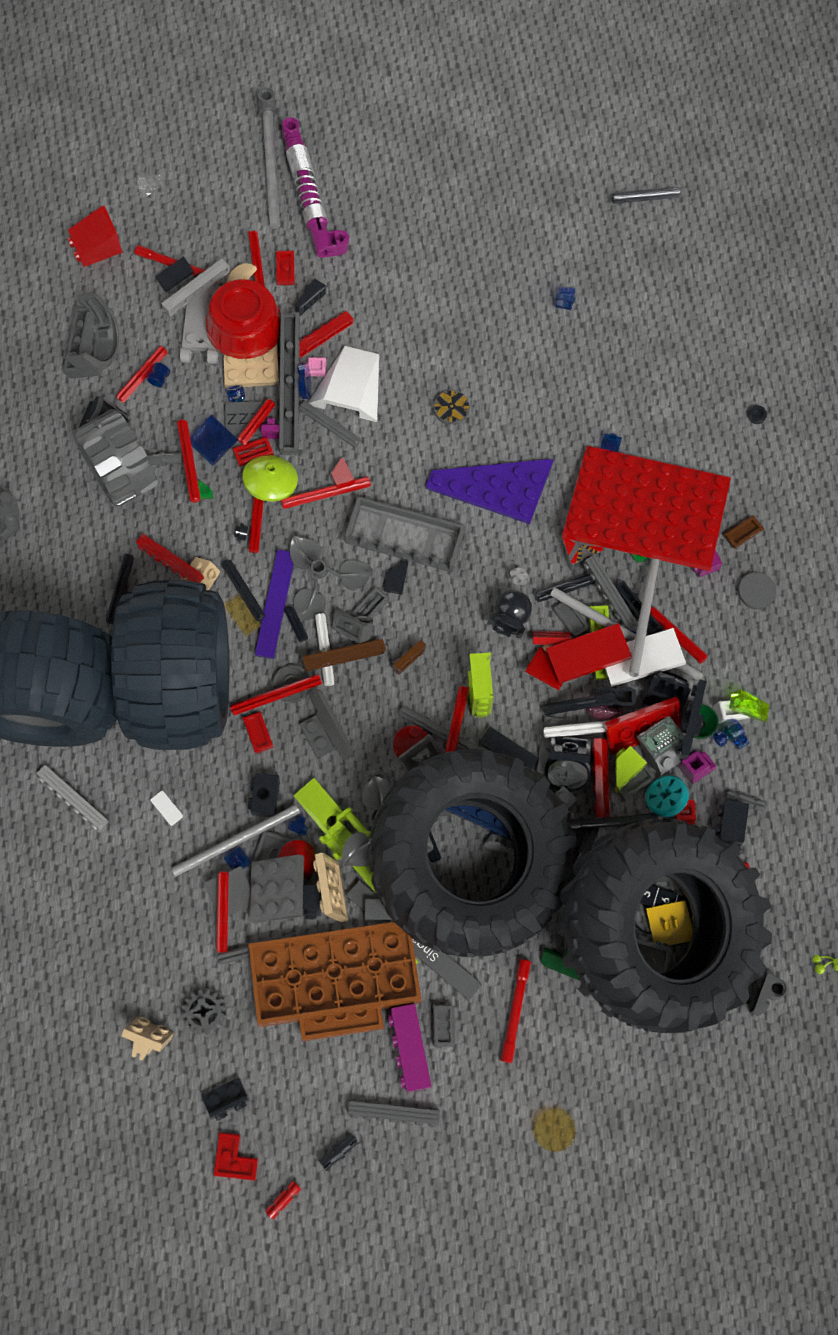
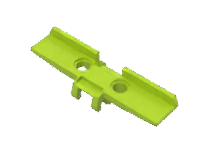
(322, 807)

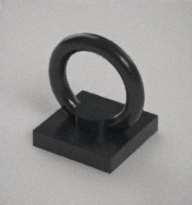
(569, 750)

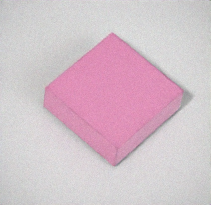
(317, 366)

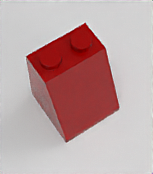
(94, 238)

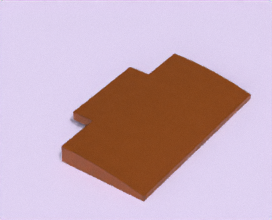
(334, 979)

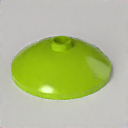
(268, 484)

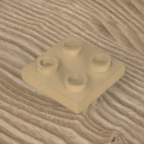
(146, 1036)

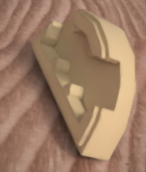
(242, 272)

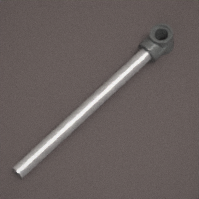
(267, 111)

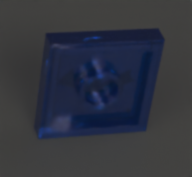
(212, 440)

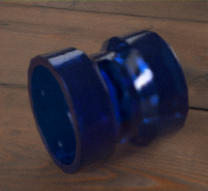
(158, 375)

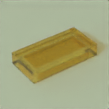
(242, 616)

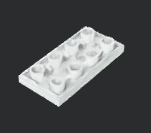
(659, 654)

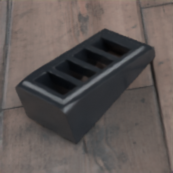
(313, 293)

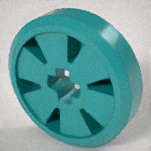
(672, 804)

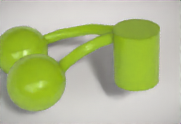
(819, 968)

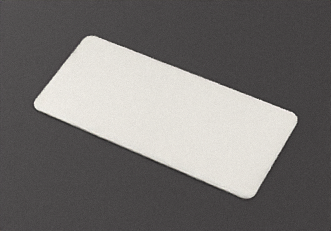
(166, 808)

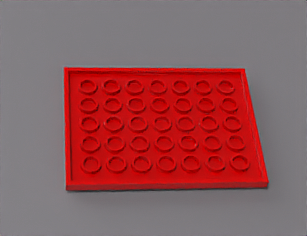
(647, 508)

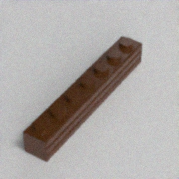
(343, 655)

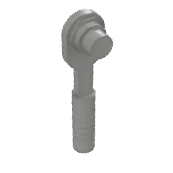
(492, 844)

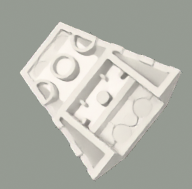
(351, 383)

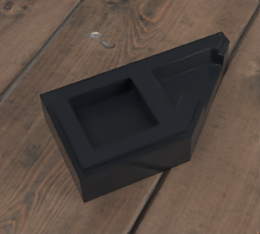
(396, 579)

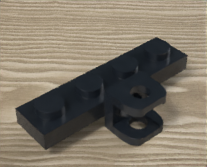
(691, 720)

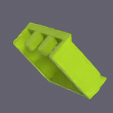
(480, 684)

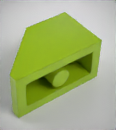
(626, 767)

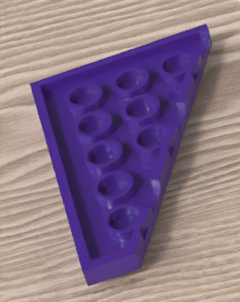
(500, 488)

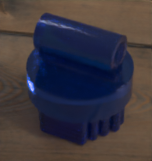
(565, 298)

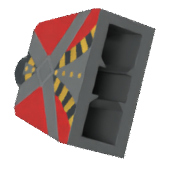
(578, 552)

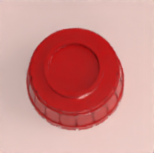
(243, 319)

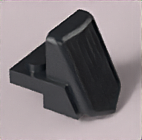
(667, 686)

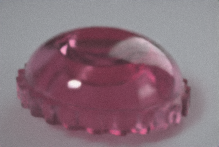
(604, 713)

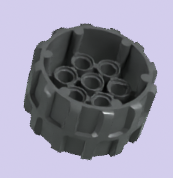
(115, 457)

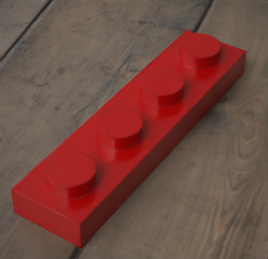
(601, 773)

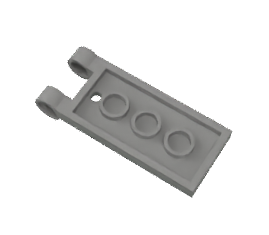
(196, 328)

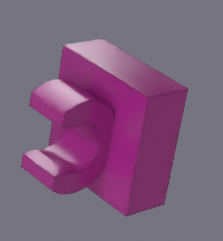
(270, 430)

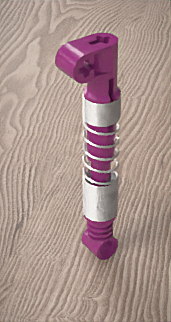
(313, 211)

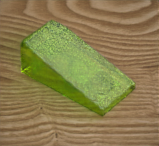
(749, 705)

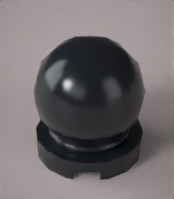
(511, 612)

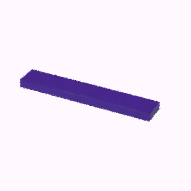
(275, 605)

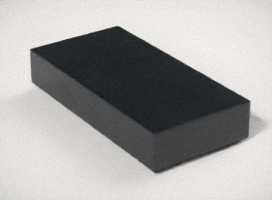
(174, 274)

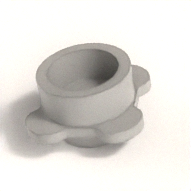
(518, 576)

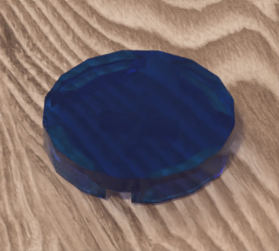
(304, 383)

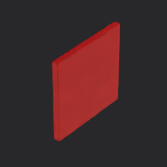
(542, 669)

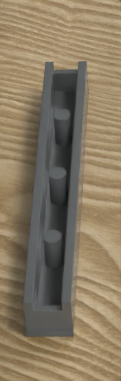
(289, 384)

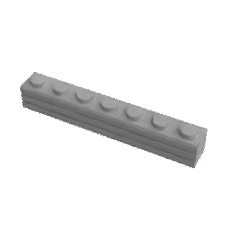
(195, 287)
(72, 798)

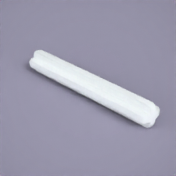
(323, 640)
(574, 729)

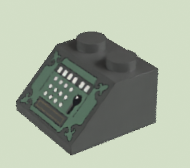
(661, 745)

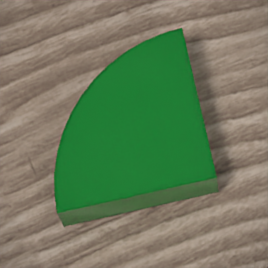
(205, 491)

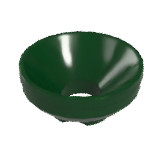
(710, 720)

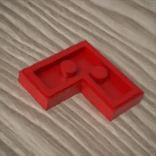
(227, 1160)

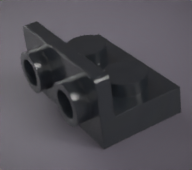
(225, 1098)

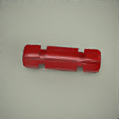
(283, 1200)

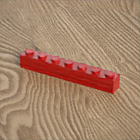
(325, 333)
(168, 559)

